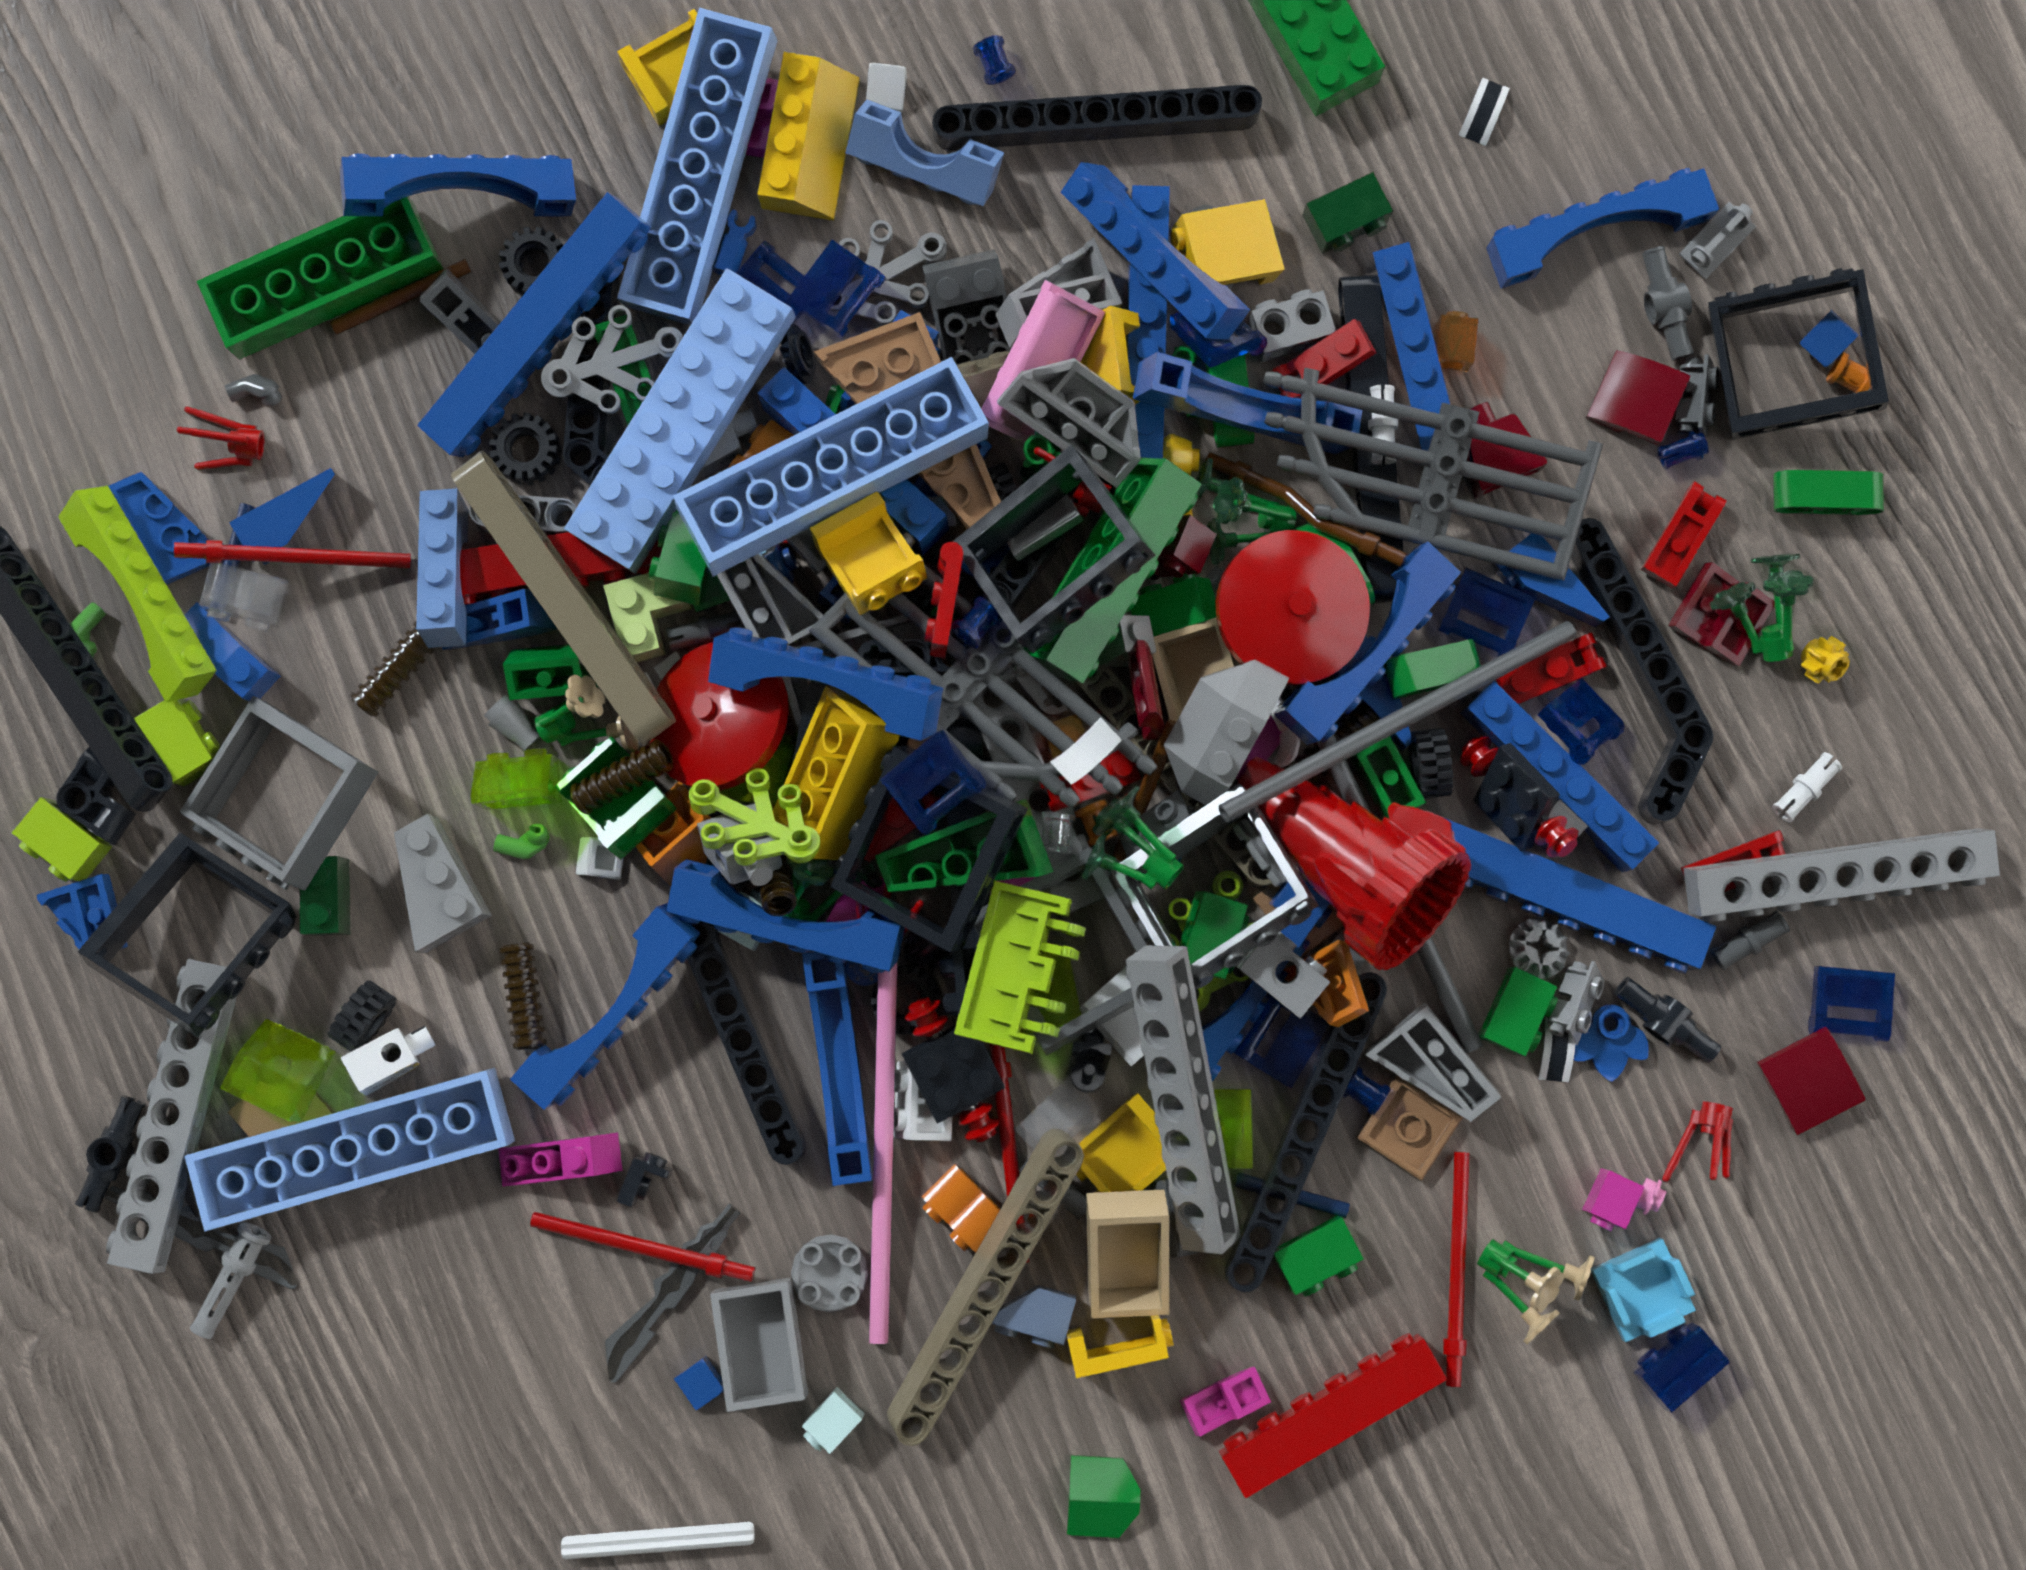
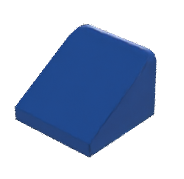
(1828, 338)
(700, 1383)

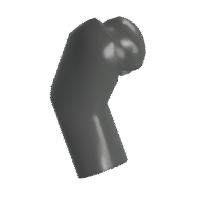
(257, 386)

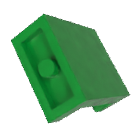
(624, 820)

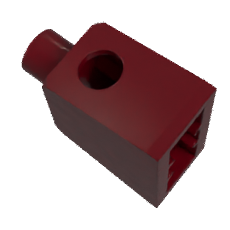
(1500, 456)

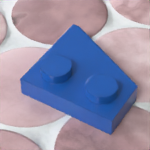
(81, 906)

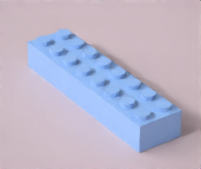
(698, 165)
(681, 420)
(831, 466)
(349, 1149)

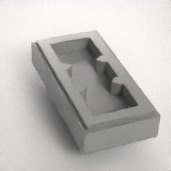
(1046, 527)

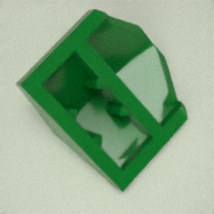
(1101, 1497)

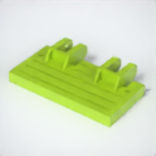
(1011, 966)

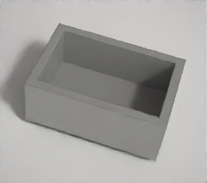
(759, 1344)

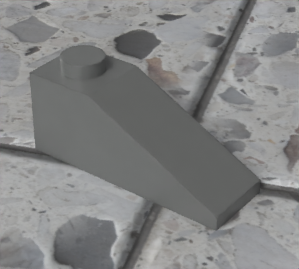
(459, 310)

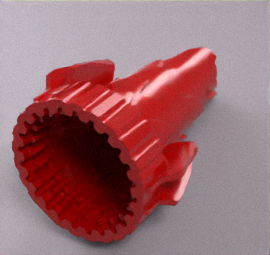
(1382, 877)

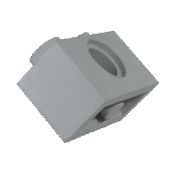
(1299, 992)

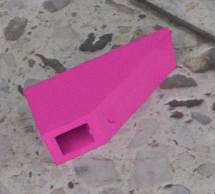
(560, 1159)

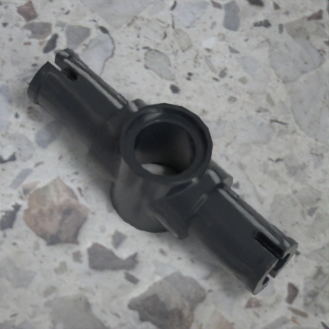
(1667, 1019)
(99, 1169)

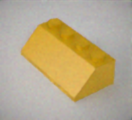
(808, 137)
(837, 768)

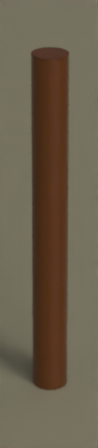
(394, 299)
(1148, 783)

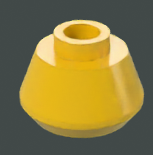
(1180, 453)

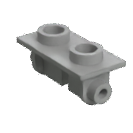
(1718, 238)
(1583, 988)

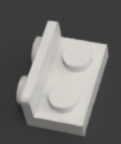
(911, 1112)

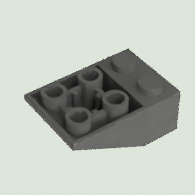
(964, 305)

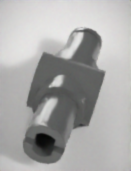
(1667, 303)

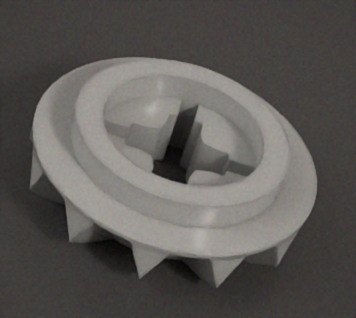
(1527, 958)

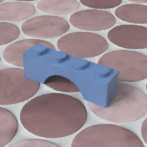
(882, 140)
(439, 591)

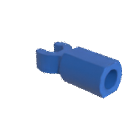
(733, 244)

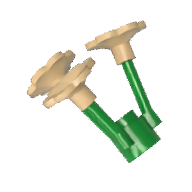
(587, 701)
(1500, 1261)

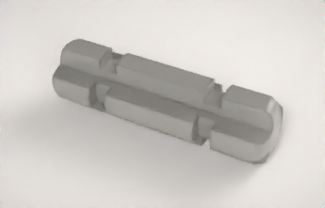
(1255, 845)

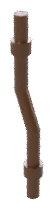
(1367, 543)

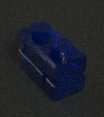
(1680, 1366)

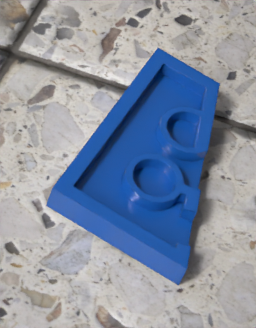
(158, 526)

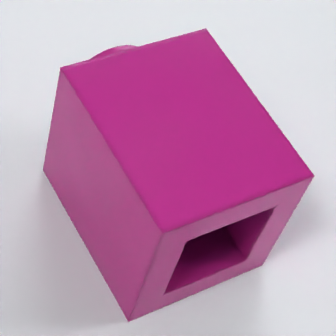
(1612, 1200)

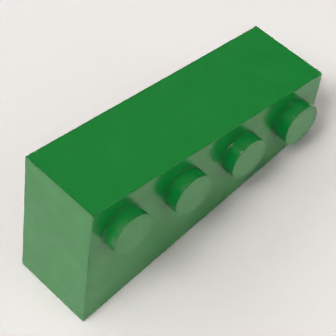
(951, 853)

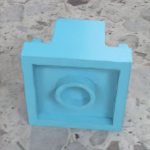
(1645, 1290)

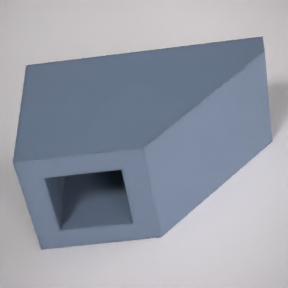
(1039, 1313)

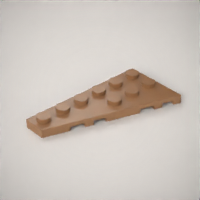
(887, 357)

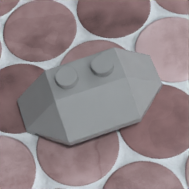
(1079, 410)
(1221, 727)

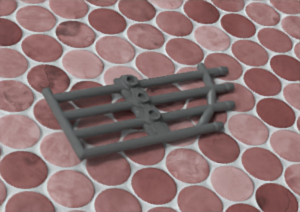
(1440, 478)
(969, 677)

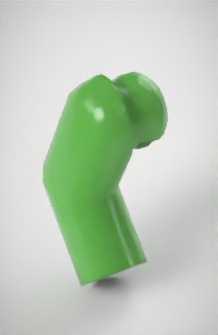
(85, 623)
(526, 845)

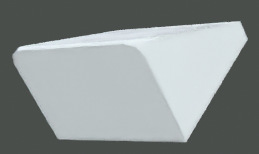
(887, 85)
(597, 860)

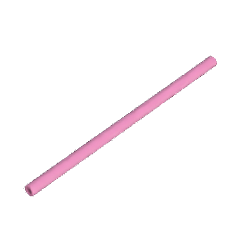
(883, 1156)

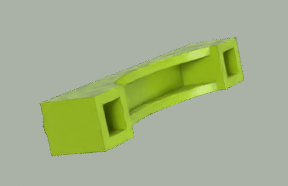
(174, 651)

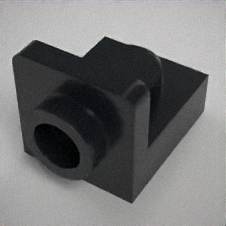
(636, 1183)

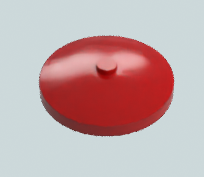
(1293, 605)
(718, 728)

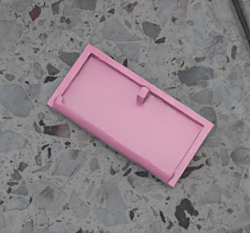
(1054, 331)

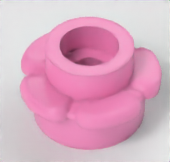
(1651, 1196)

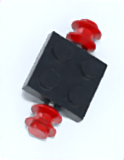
(1517, 797)
(952, 1072)

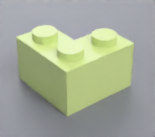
(635, 615)

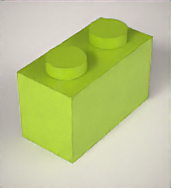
(179, 739)
(60, 841)

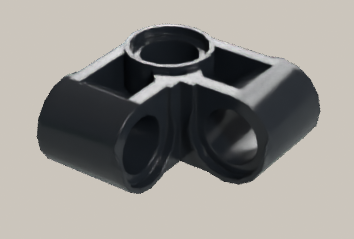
(100, 812)

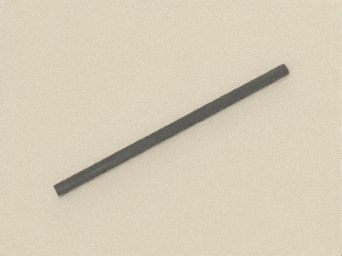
(1395, 721)
(1428, 952)

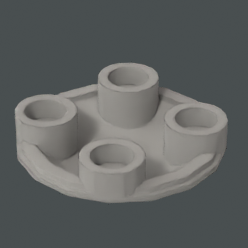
(829, 1273)

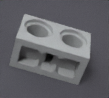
(1296, 334)

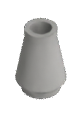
(511, 721)

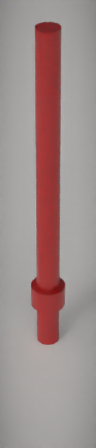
(215, 551)
(1006, 1125)
(713, 1265)
(1454, 1345)

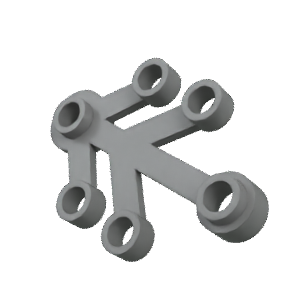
(890, 271)
(604, 361)

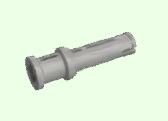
(233, 1261)

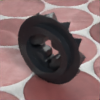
(798, 354)

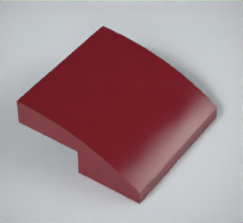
(1638, 396)
(1718, 629)
(1145, 690)
(1811, 1080)

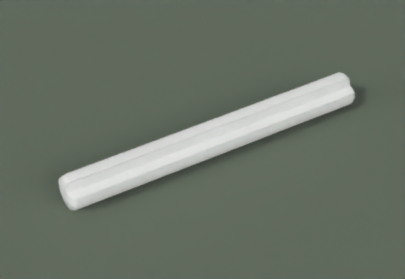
(657, 1540)

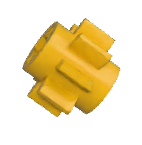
(1825, 659)

